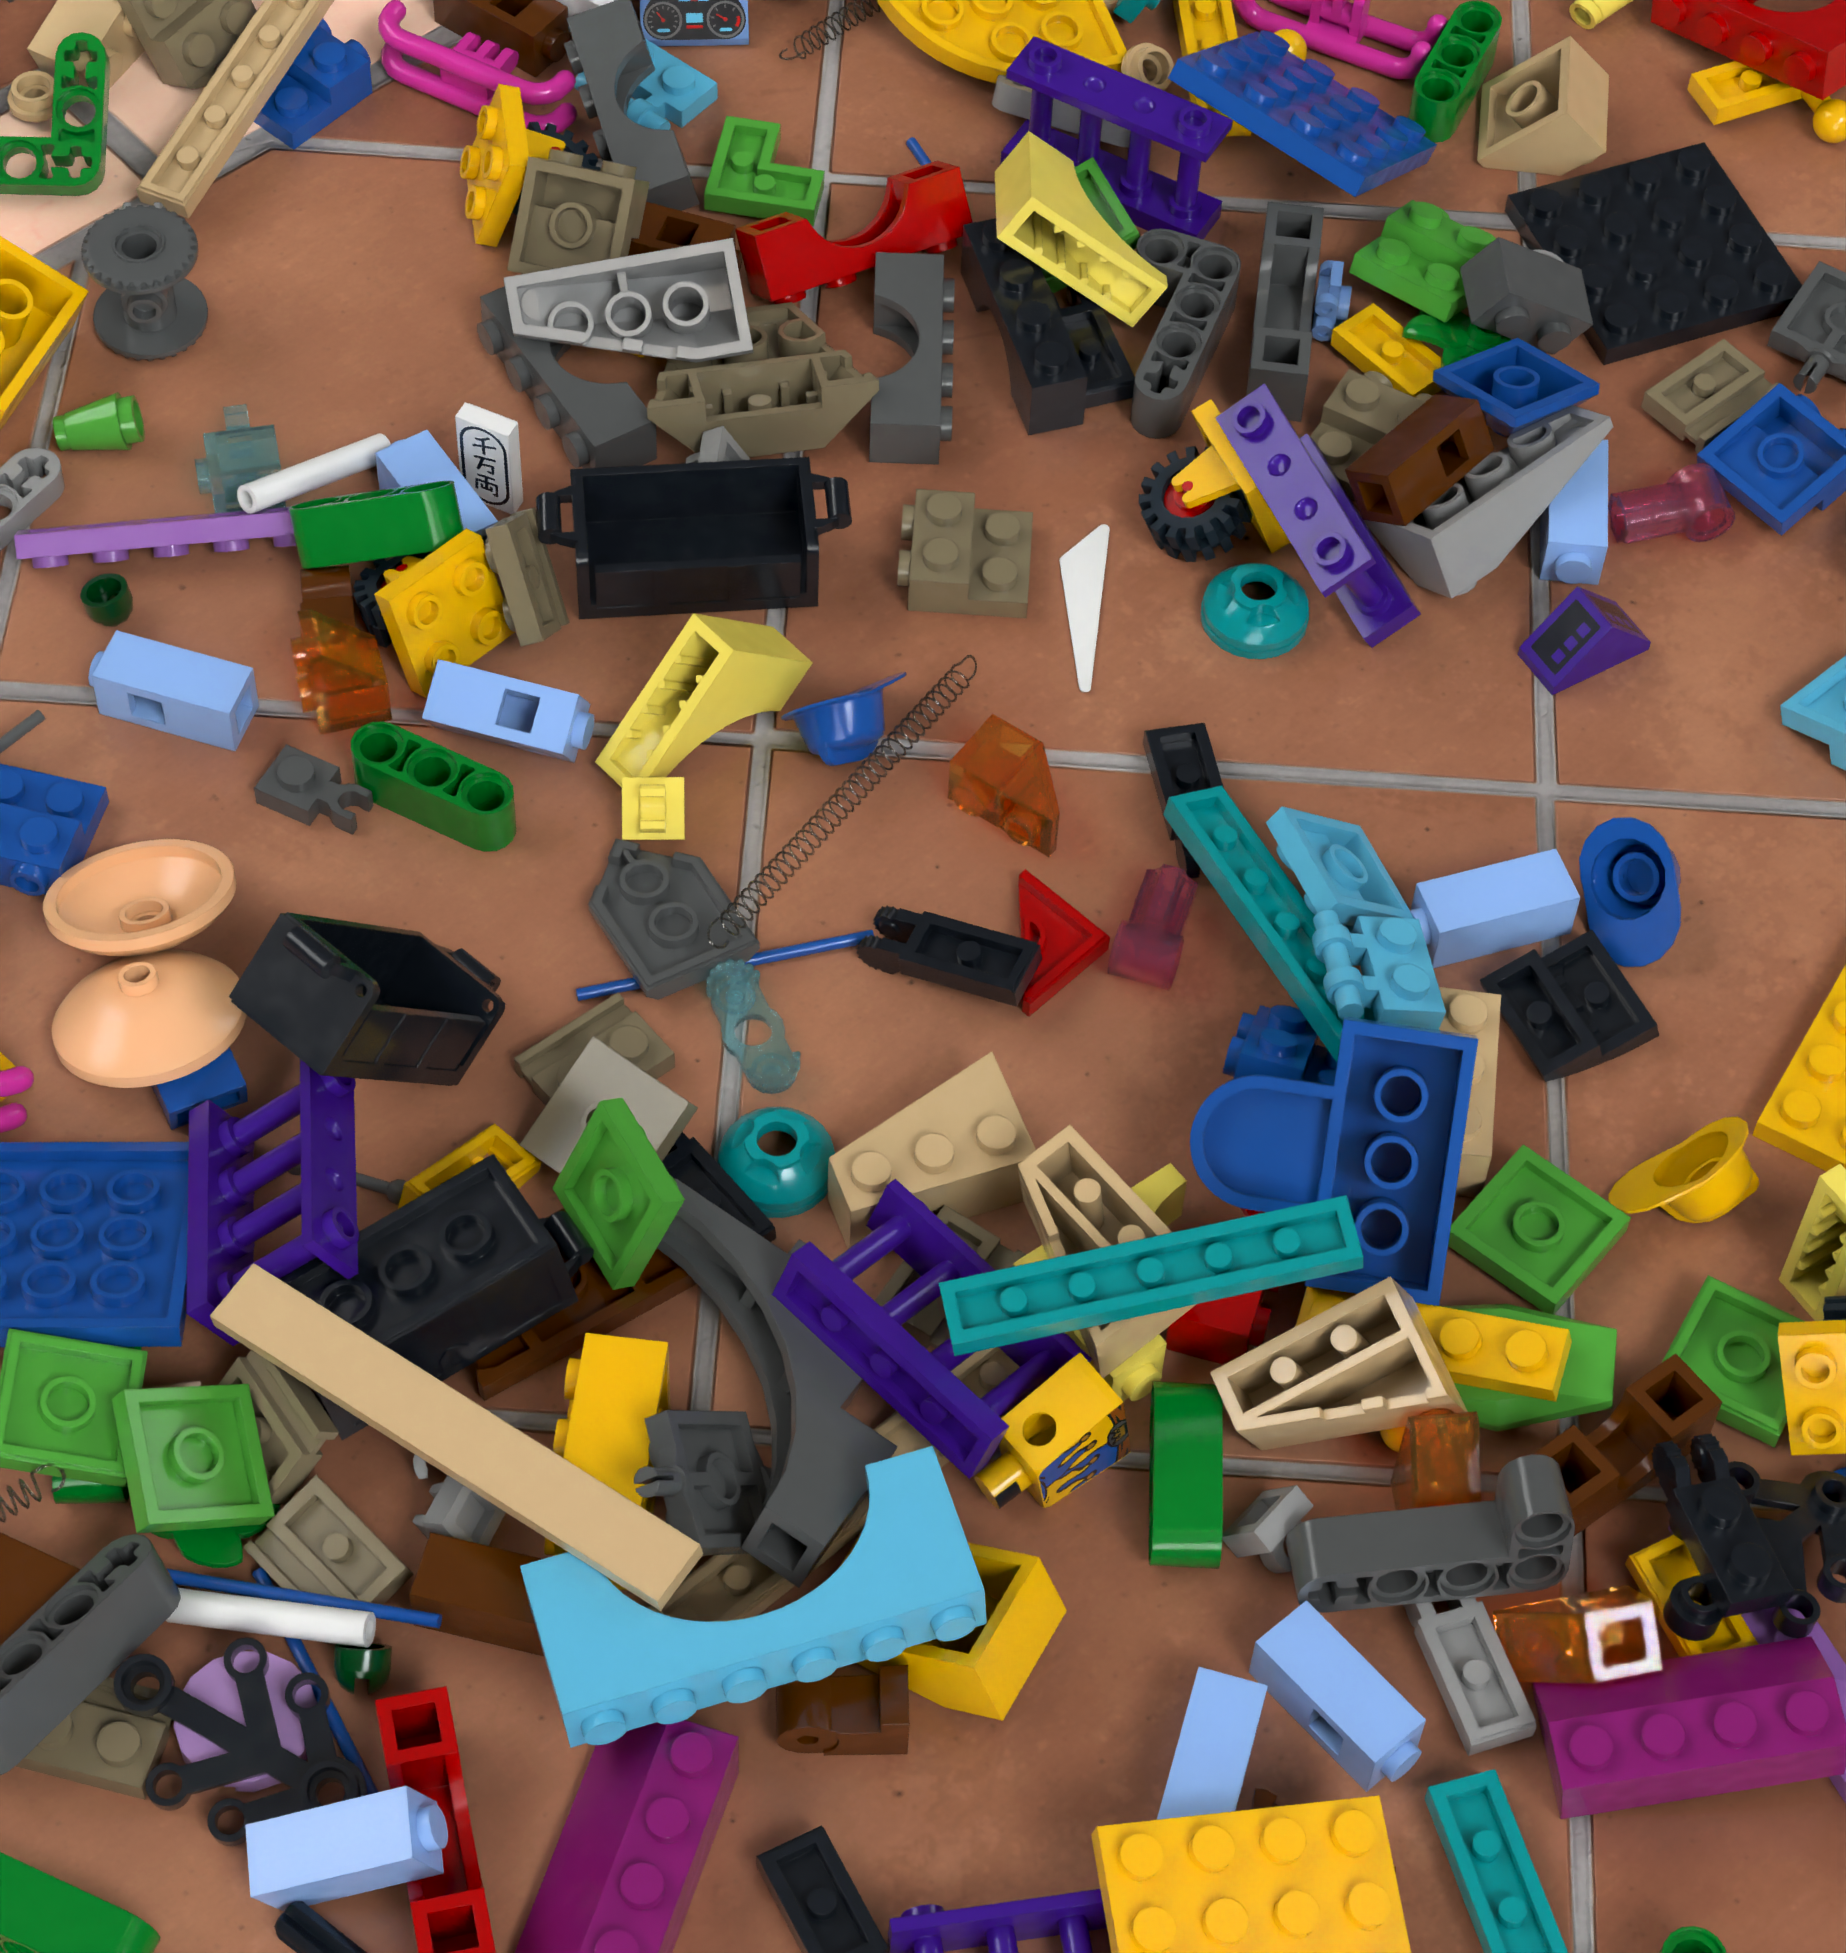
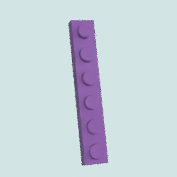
(166, 535)

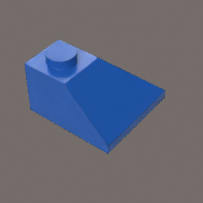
(1516, 385)

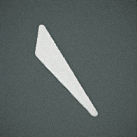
(1083, 586)

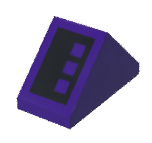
(1581, 640)

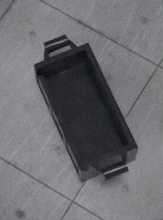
(694, 535)
(370, 1000)
(451, 1275)

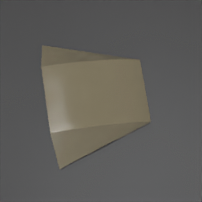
(771, 401)

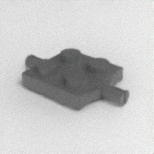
(1815, 327)
(706, 1475)

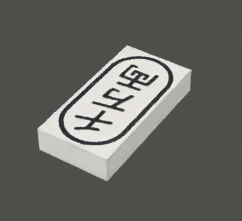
(490, 456)

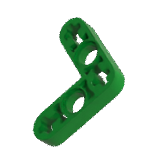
(66, 140)

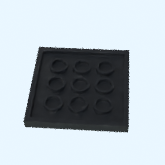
(1659, 250)

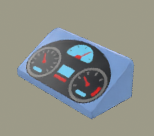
(695, 22)

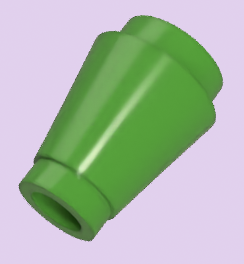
(101, 425)

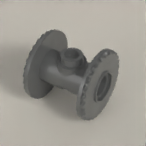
(143, 265)

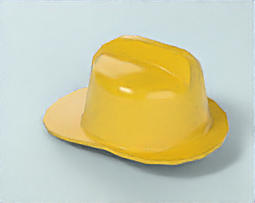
(1693, 1179)

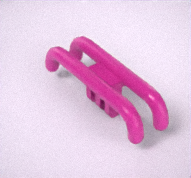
(1338, 27)
(468, 71)

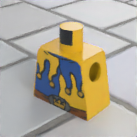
(1058, 1438)

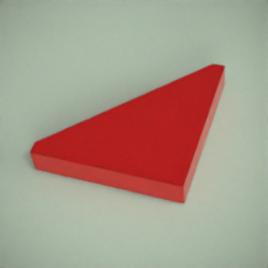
(1065, 937)

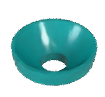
(1255, 626)
(783, 1183)

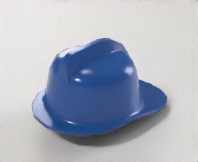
(845, 726)
(1631, 890)

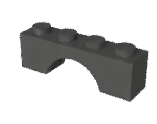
(615, 61)
(1285, 304)
(909, 311)
(595, 421)

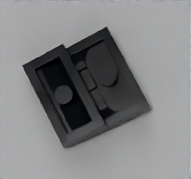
(1570, 1007)

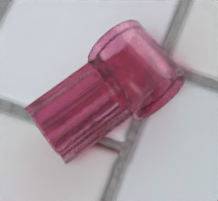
(1687, 503)
(1152, 940)

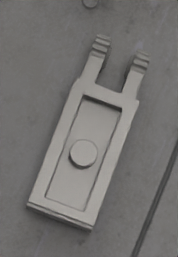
(1472, 1674)

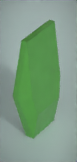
(1585, 1384)

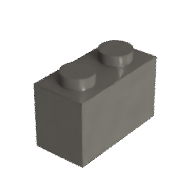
(1526, 295)

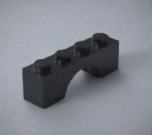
(1041, 358)

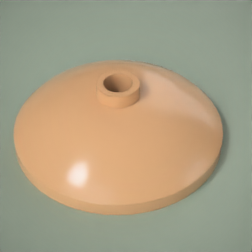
(140, 897)
(147, 1019)

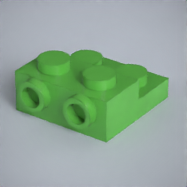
(1421, 258)

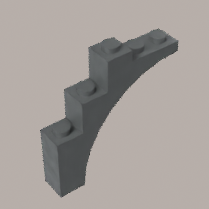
(806, 1389)

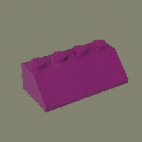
(1693, 1728)
(634, 1842)

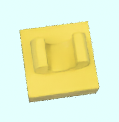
(653, 808)

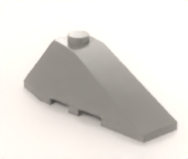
(653, 304)
(1494, 504)

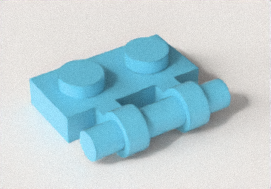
(669, 92)
(1394, 968)

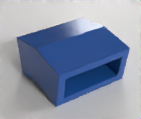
(218, 1081)

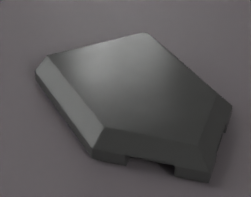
(660, 916)

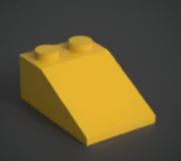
(993, 1661)

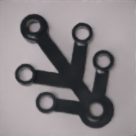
(1817, 1509)
(251, 1749)

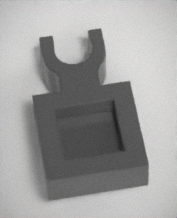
(306, 786)

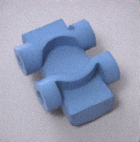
(1331, 300)

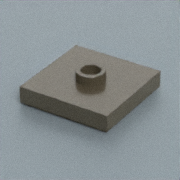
(598, 1076)

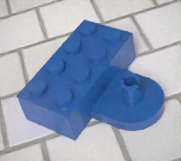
(1378, 1135)

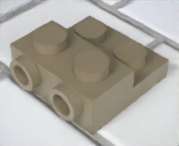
(187, 35)
(575, 213)
(1358, 417)
(965, 556)

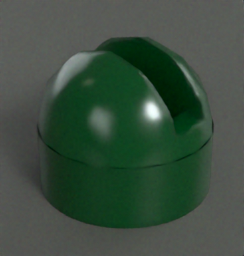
(107, 599)
(362, 1663)

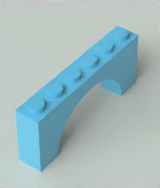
(635, 1667)

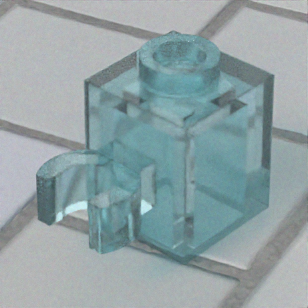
(236, 458)

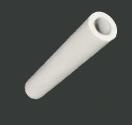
(311, 474)
(275, 1618)

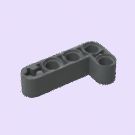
(1198, 309)
(1440, 1551)
(79, 1640)

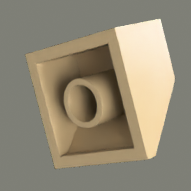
(1545, 113)

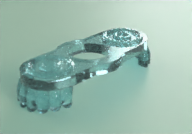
(738, 998)

